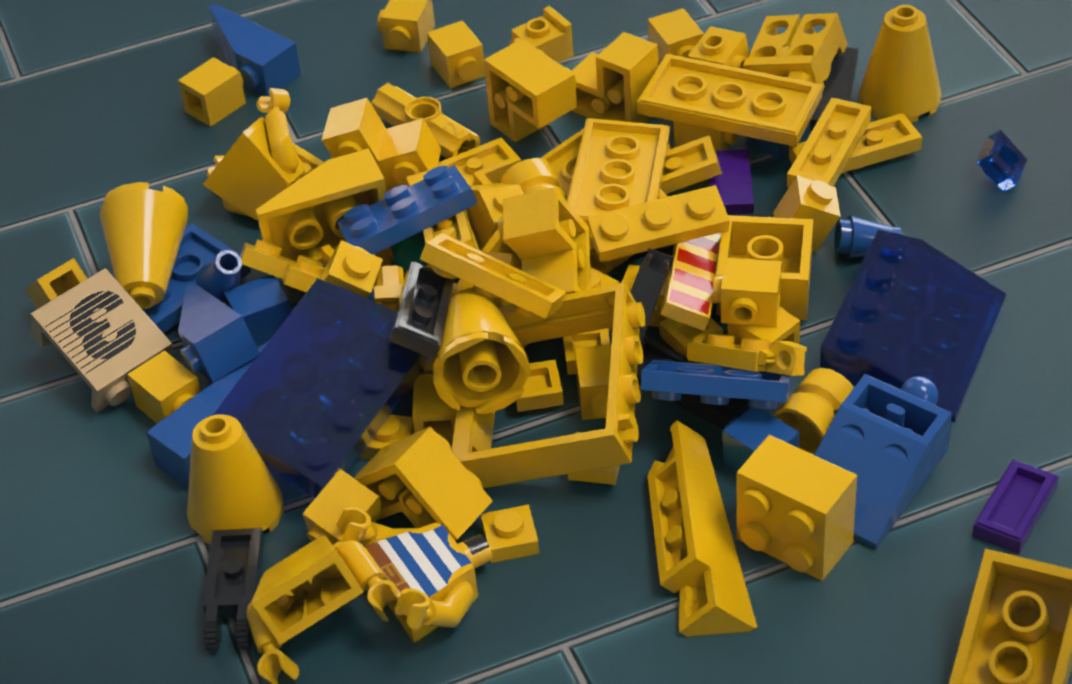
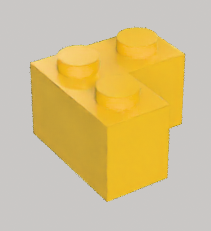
(615, 79)
(526, 90)
(397, 150)
(548, 238)
(425, 483)

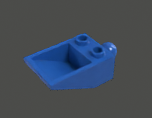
(892, 446)

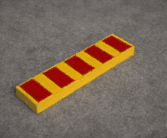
(691, 281)

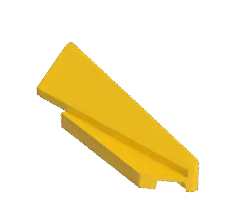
(696, 540)

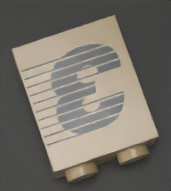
(100, 335)

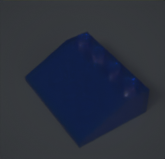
(913, 318)
(323, 386)

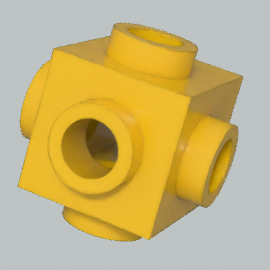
(721, 48)

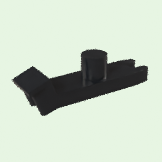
(650, 282)

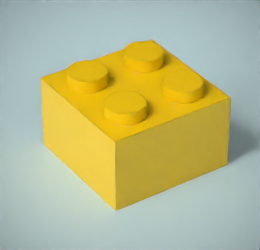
(774, 240)
(796, 507)

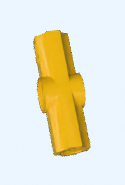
(400, 108)

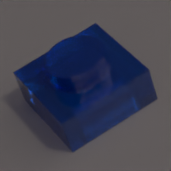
(1002, 160)

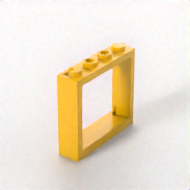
(572, 453)

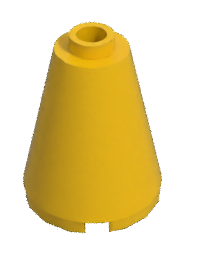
(902, 68)
(143, 238)
(479, 356)
(229, 481)

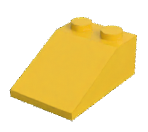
(308, 210)
(1017, 624)

